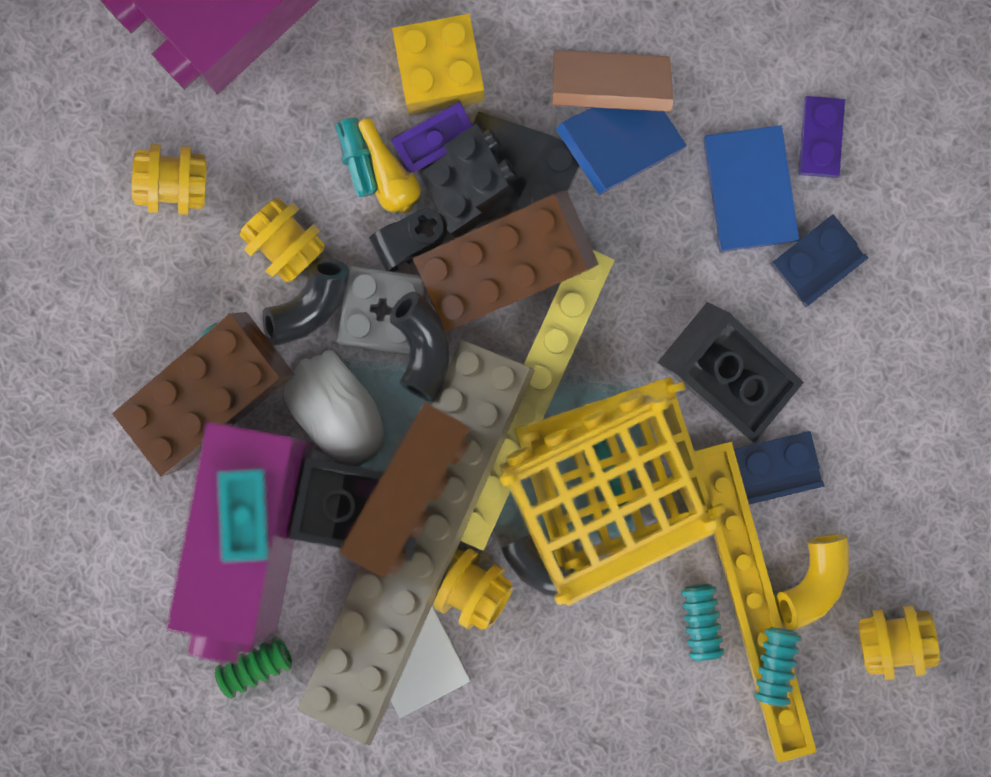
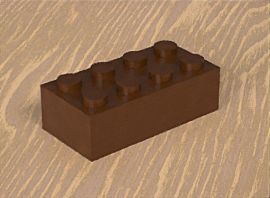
(506, 260)
(211, 383)
(404, 491)

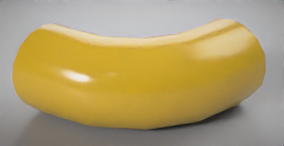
(820, 586)

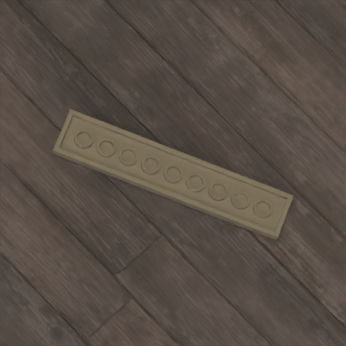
(387, 614)

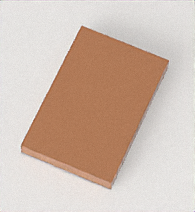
(612, 81)

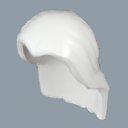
(335, 409)

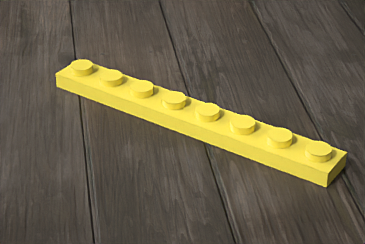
(549, 360)

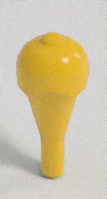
(396, 187)

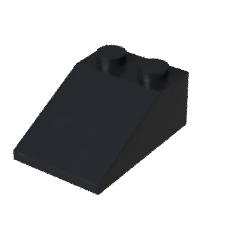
(538, 158)
(731, 371)
(332, 501)

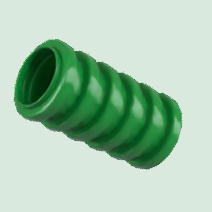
(253, 667)

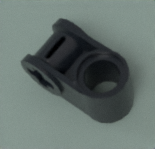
(401, 241)

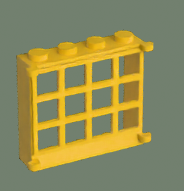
(533, 435)
(635, 554)

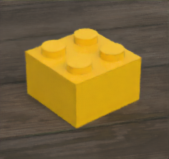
(438, 64)

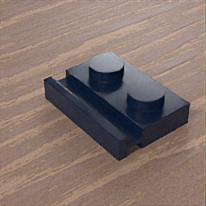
(819, 260)
(779, 467)

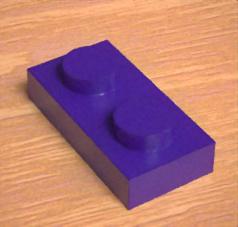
(821, 137)
(426, 140)

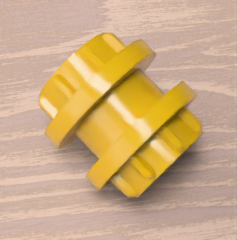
(169, 179)
(282, 239)
(473, 590)
(899, 642)

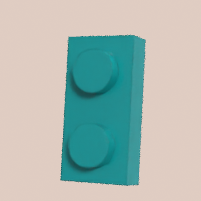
(243, 515)

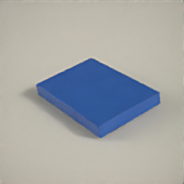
(619, 143)
(751, 188)

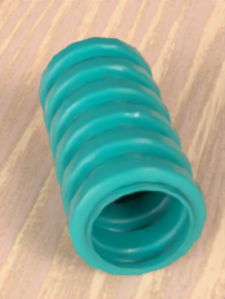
(702, 622)
(777, 666)

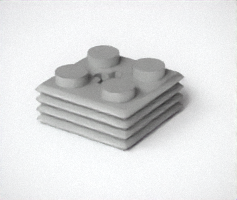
(366, 290)

